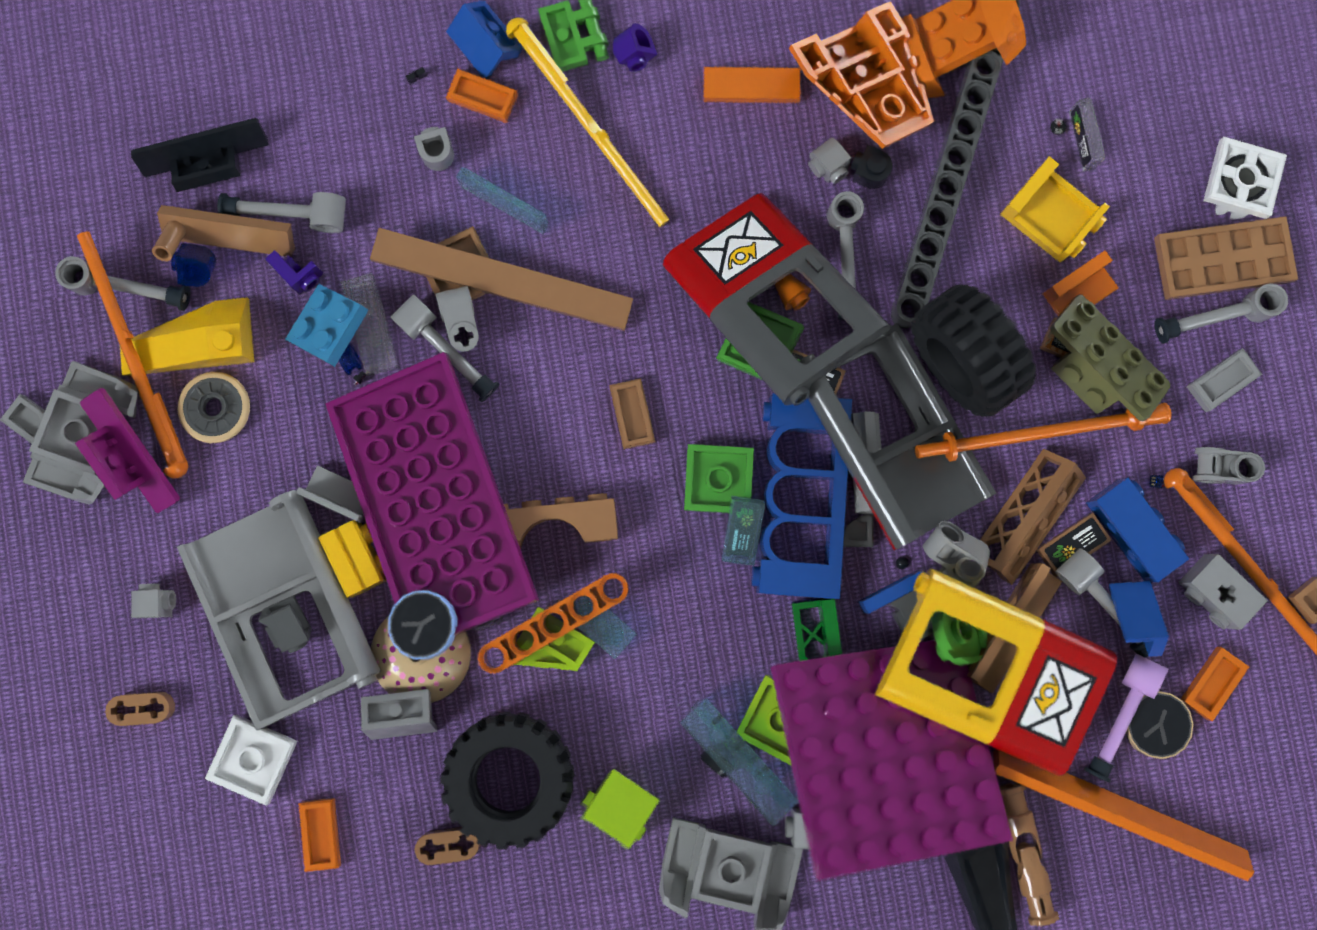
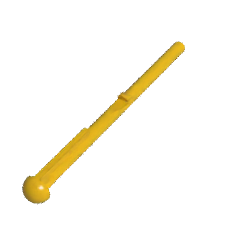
(519, 28)

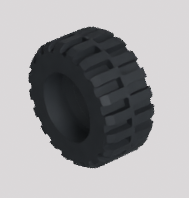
(973, 350)
(479, 816)

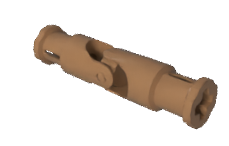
(1032, 876)

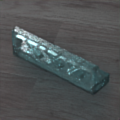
(738, 761)

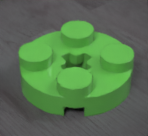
(955, 646)

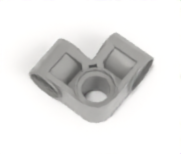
(954, 550)

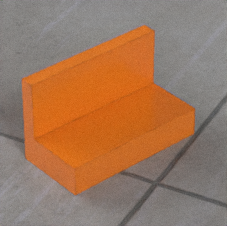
(1088, 280)

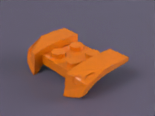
(960, 34)

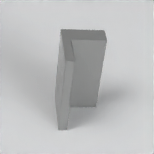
(334, 493)
(397, 714)

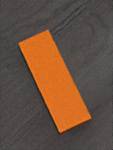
(751, 85)

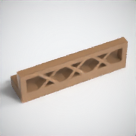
(1040, 514)
(1030, 595)

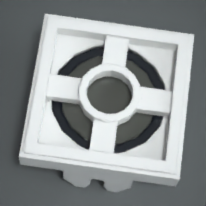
(1243, 175)

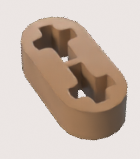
(141, 716)
(447, 854)

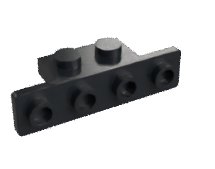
(201, 156)

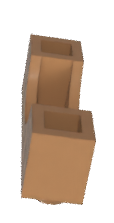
(592, 518)

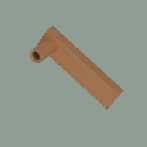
(220, 231)

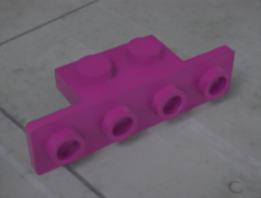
(120, 455)

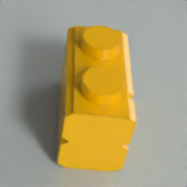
(353, 558)

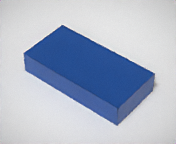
(888, 593)

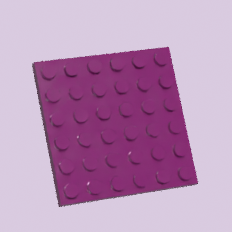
(878, 777)

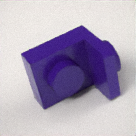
(293, 274)

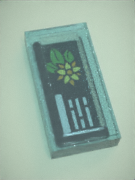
(743, 530)

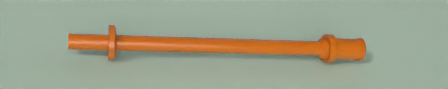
(951, 446)

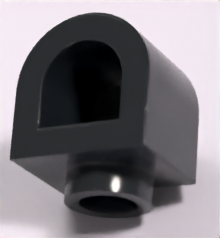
(871, 167)

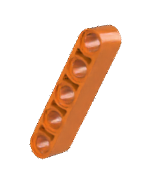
(537, 624)

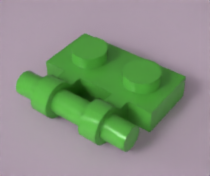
(564, 38)

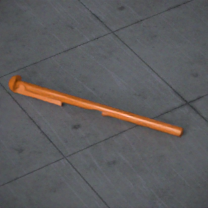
(152, 402)
(1221, 529)

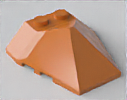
(870, 75)

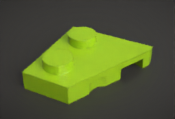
(563, 653)

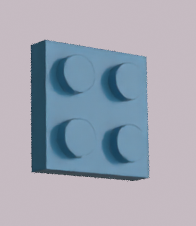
(327, 324)

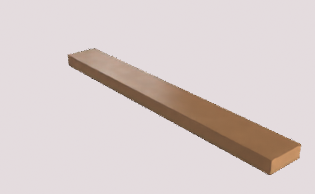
(501, 279)

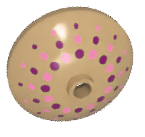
(404, 674)

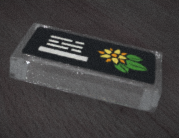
(1087, 134)

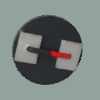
(1058, 126)

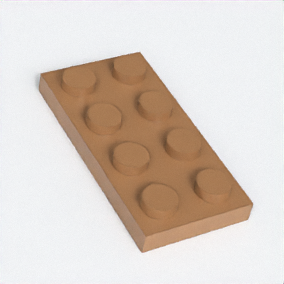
(1225, 258)

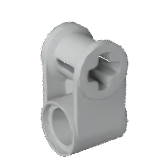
(457, 312)
(1222, 466)

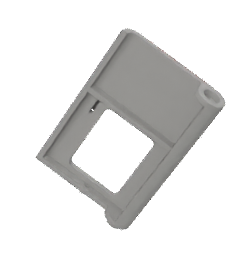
(256, 566)

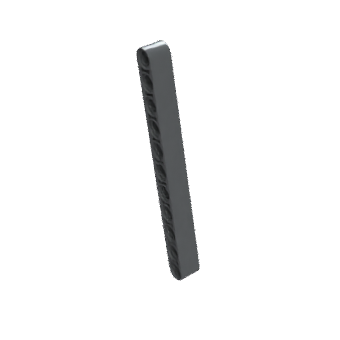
(952, 175)

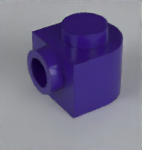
(634, 47)

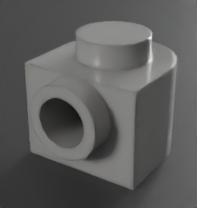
(435, 148)
(830, 161)
(152, 602)

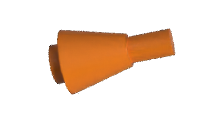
(792, 292)

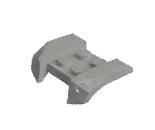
(56, 460)
(728, 873)

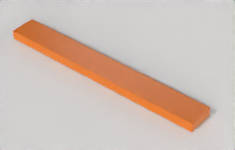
(1128, 815)

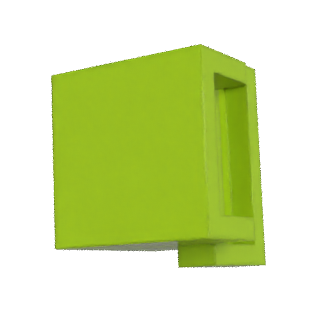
(619, 808)

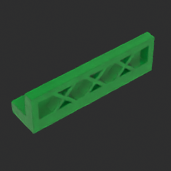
(827, 623)

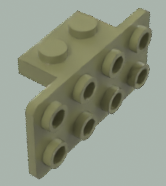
(1104, 363)

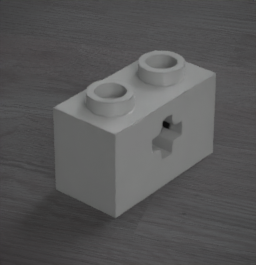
(1239, 598)

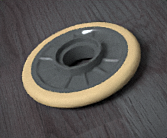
(193, 407)

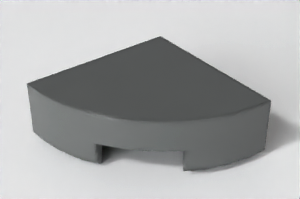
(859, 532)

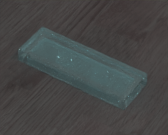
(502, 200)

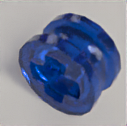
(350, 360)

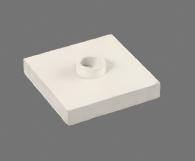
(251, 760)

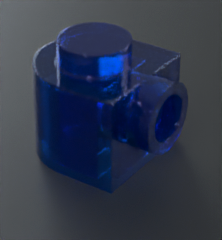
(193, 264)

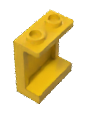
(1054, 213)

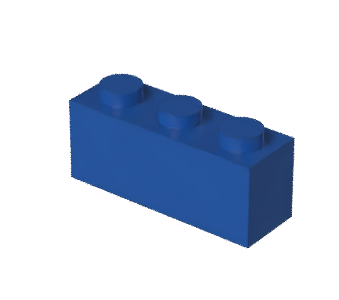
(1138, 530)

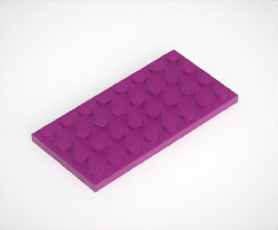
(431, 493)

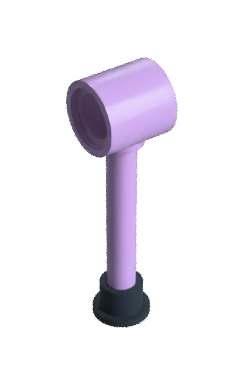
(1143, 678)

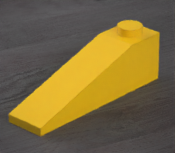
(199, 339)

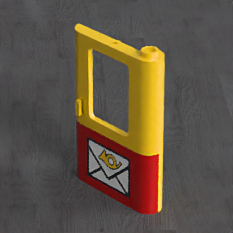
(1044, 696)

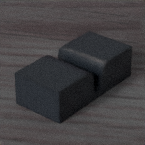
(412, 77)

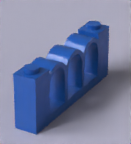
(799, 578)

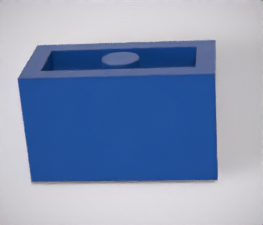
(482, 37)
(1140, 615)

